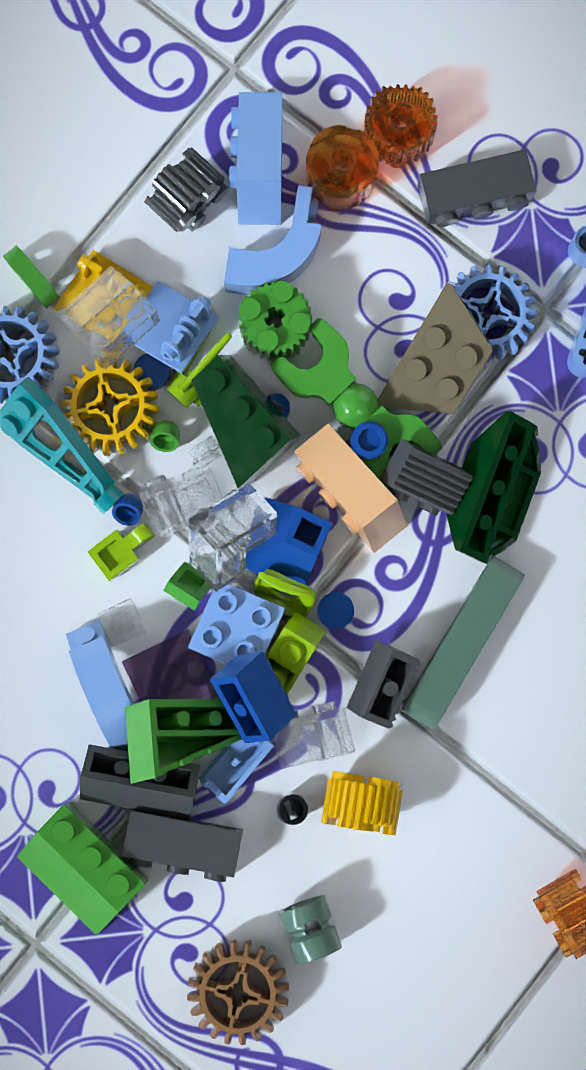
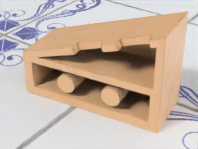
(351, 488)

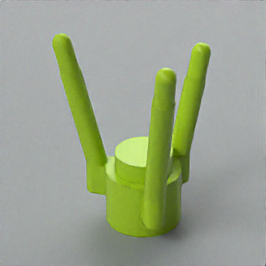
(182, 386)

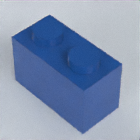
(253, 697)

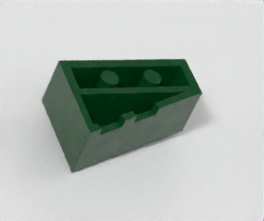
(243, 419)

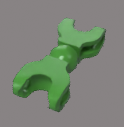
(351, 401)

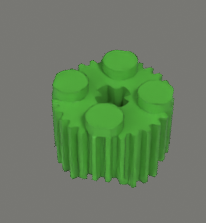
(275, 301)

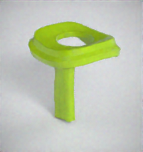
(270, 579)

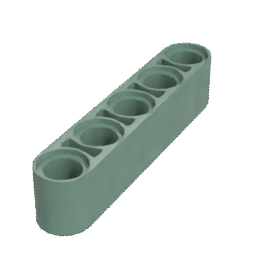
(463, 642)

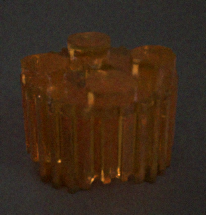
(401, 144)
(565, 906)

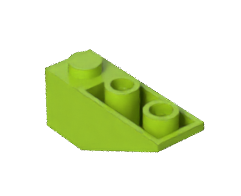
(294, 649)

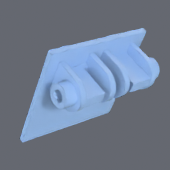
(181, 326)
(235, 624)

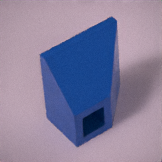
(294, 546)

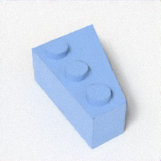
(258, 157)

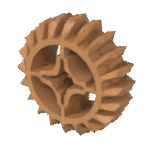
(220, 988)

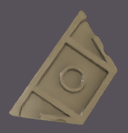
(439, 360)

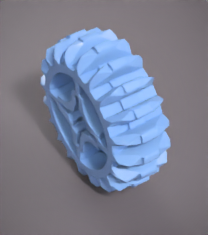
(499, 284)
(25, 349)

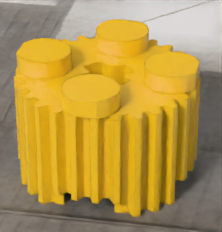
(361, 804)

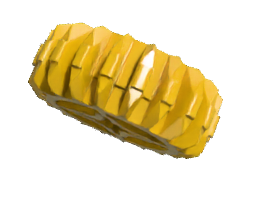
(126, 403)

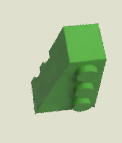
(174, 733)

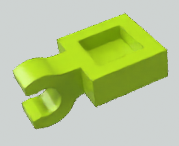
(117, 553)

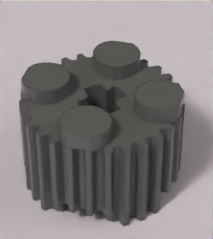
(186, 191)

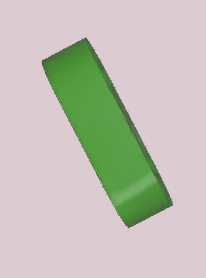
(31, 276)

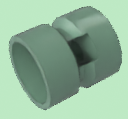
(314, 942)

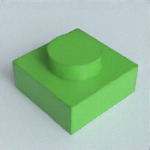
(187, 586)

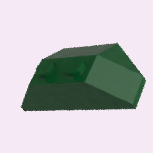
(504, 479)

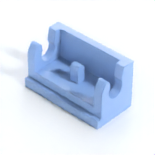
(233, 767)

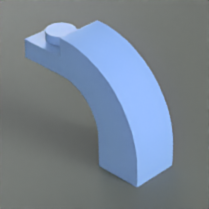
(285, 260)
(101, 681)

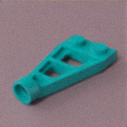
(20, 418)

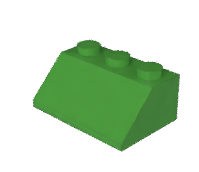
(82, 867)

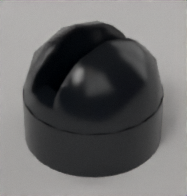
(298, 807)

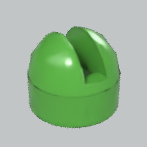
(165, 436)

